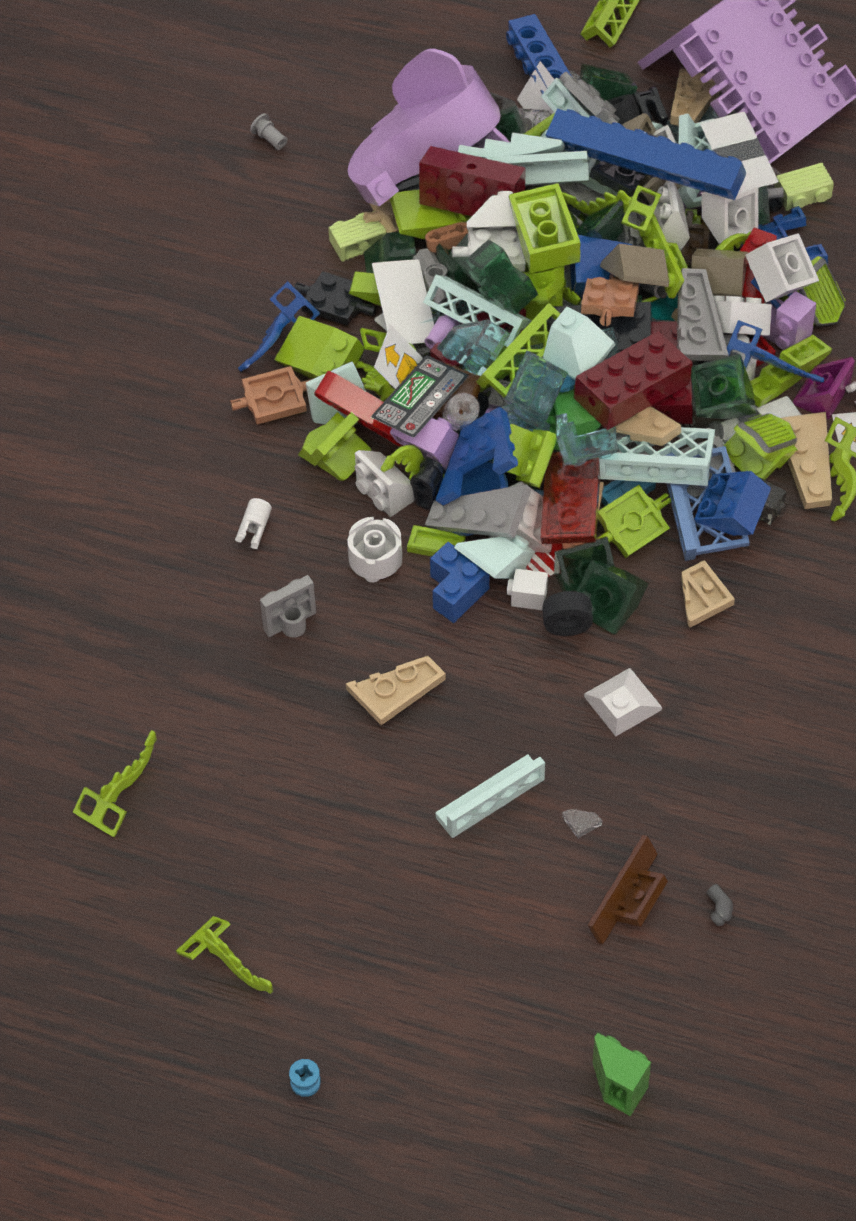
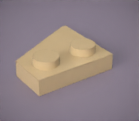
(650, 427)
(703, 593)

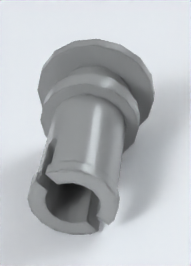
(266, 130)

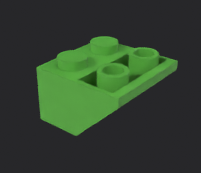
(582, 418)
(620, 1073)

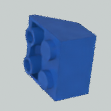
(733, 502)

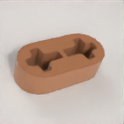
(446, 236)

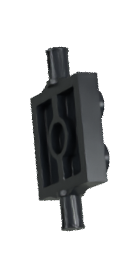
(332, 299)

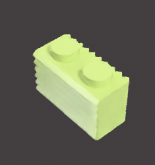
(805, 186)
(354, 236)

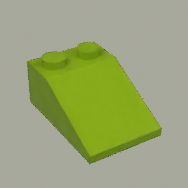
(418, 219)
(545, 228)
(318, 348)

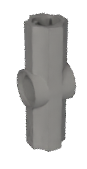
(430, 267)

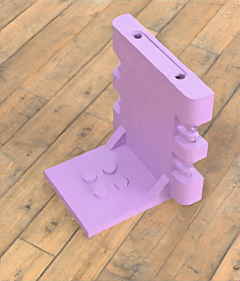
(762, 69)

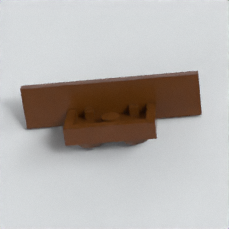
(631, 893)

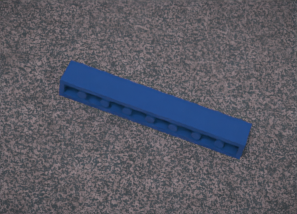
(648, 154)

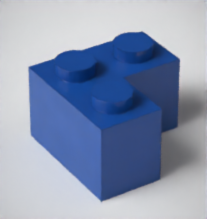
(459, 580)

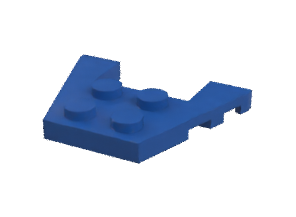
(791, 221)
(477, 444)

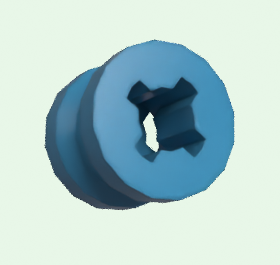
(307, 1084)

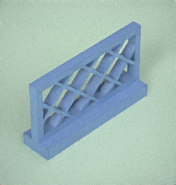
(684, 515)

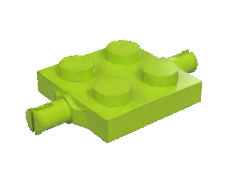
(633, 520)

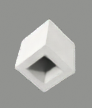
(528, 589)

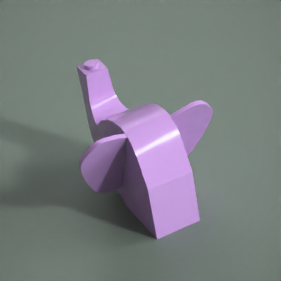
(436, 107)

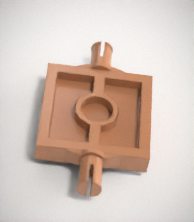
(609, 298)
(272, 395)

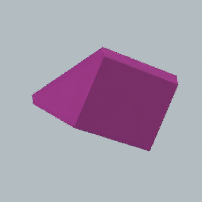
(825, 396)

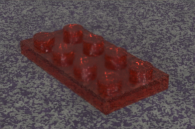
(570, 501)

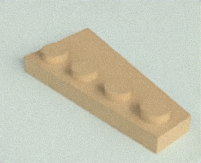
(691, 97)
(811, 461)

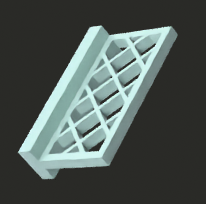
(661, 468)

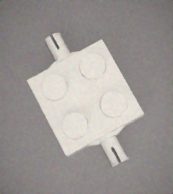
(507, 239)

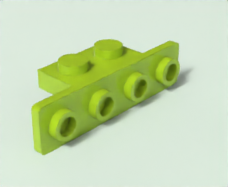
(675, 262)

